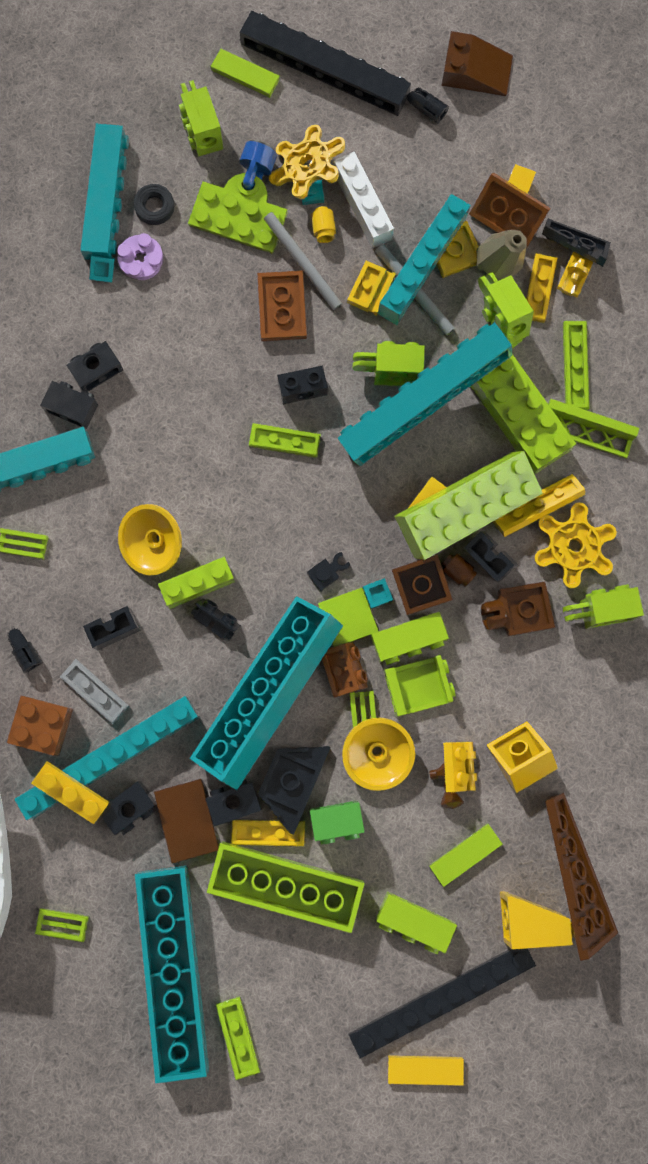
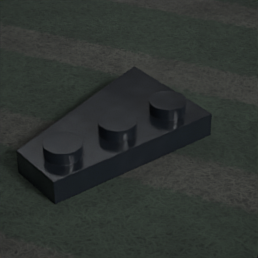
(577, 241)

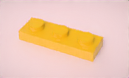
(70, 792)

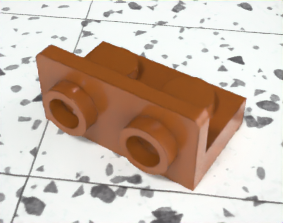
(344, 669)

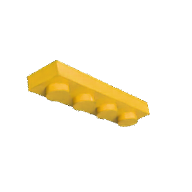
(553, 498)

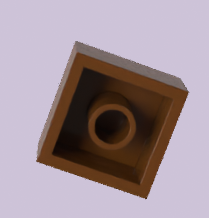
(422, 584)

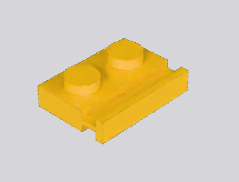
(370, 287)

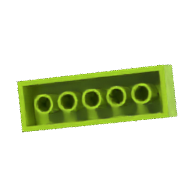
(523, 414)
(468, 505)
(286, 886)

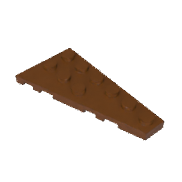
(586, 903)

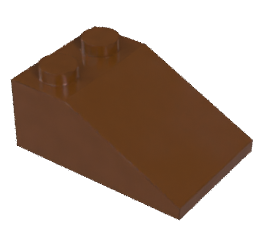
(476, 65)

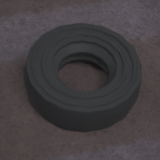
(157, 191)

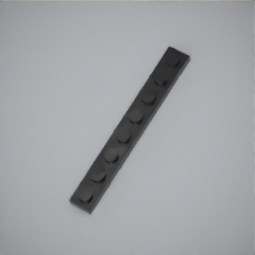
(440, 1000)

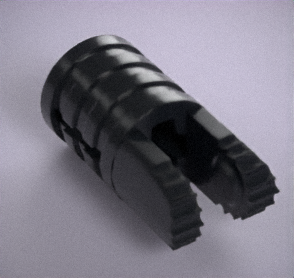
(428, 104)
(20, 645)

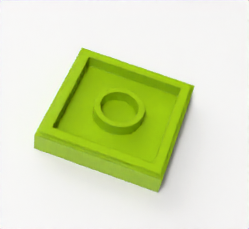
(353, 613)

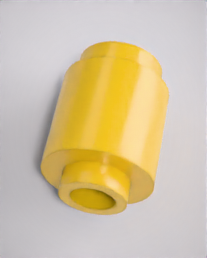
(323, 224)

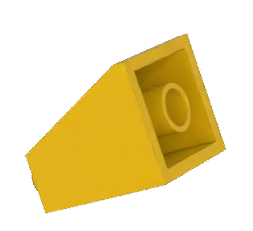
(533, 925)

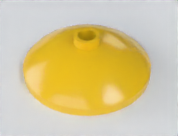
(139, 542)
(382, 769)

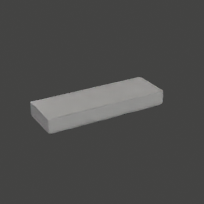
(94, 691)

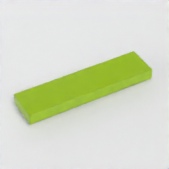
(576, 364)

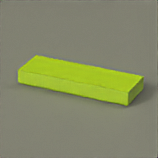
(245, 73)
(284, 440)
(465, 855)
(238, 1038)

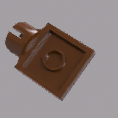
(520, 610)

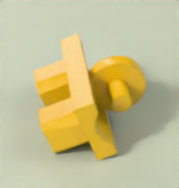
(574, 275)

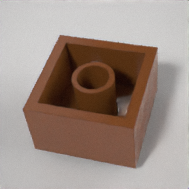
(39, 726)

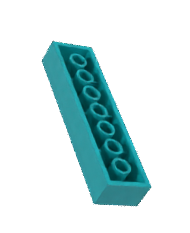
(426, 394)
(266, 692)
(171, 974)

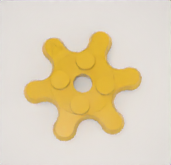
(297, 154)
(589, 537)

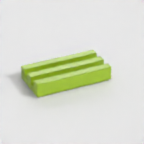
(42, 547)
(361, 695)
(82, 928)

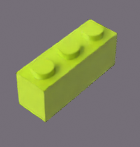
(196, 583)
(409, 638)
(415, 923)

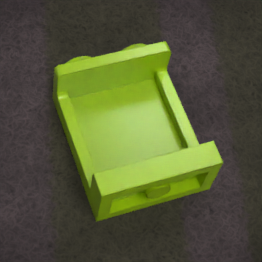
(419, 686)

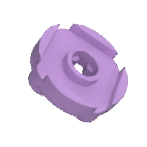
(140, 244)

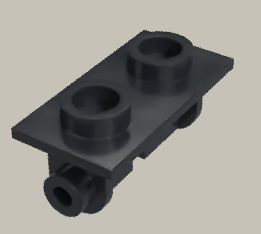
(208, 611)

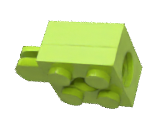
(200, 120)
(506, 306)
(392, 363)
(607, 608)

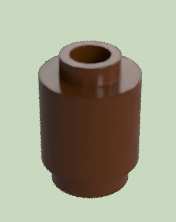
(459, 569)

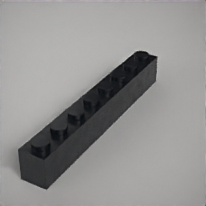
(324, 63)

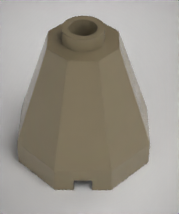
(502, 254)

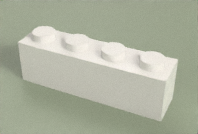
(363, 200)

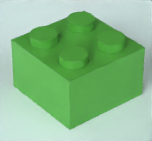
(337, 821)

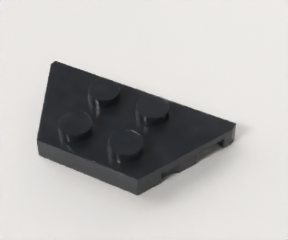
(291, 782)

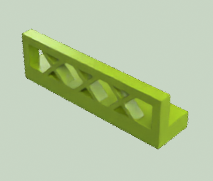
(595, 422)

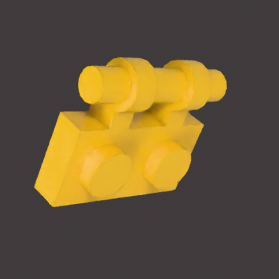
(459, 766)

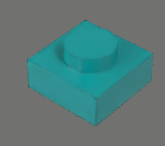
(315, 194)
(101, 268)
(377, 593)

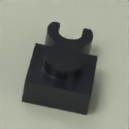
(325, 573)

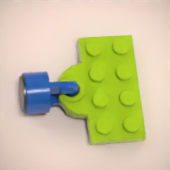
(242, 204)

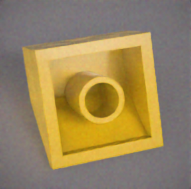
(522, 756)

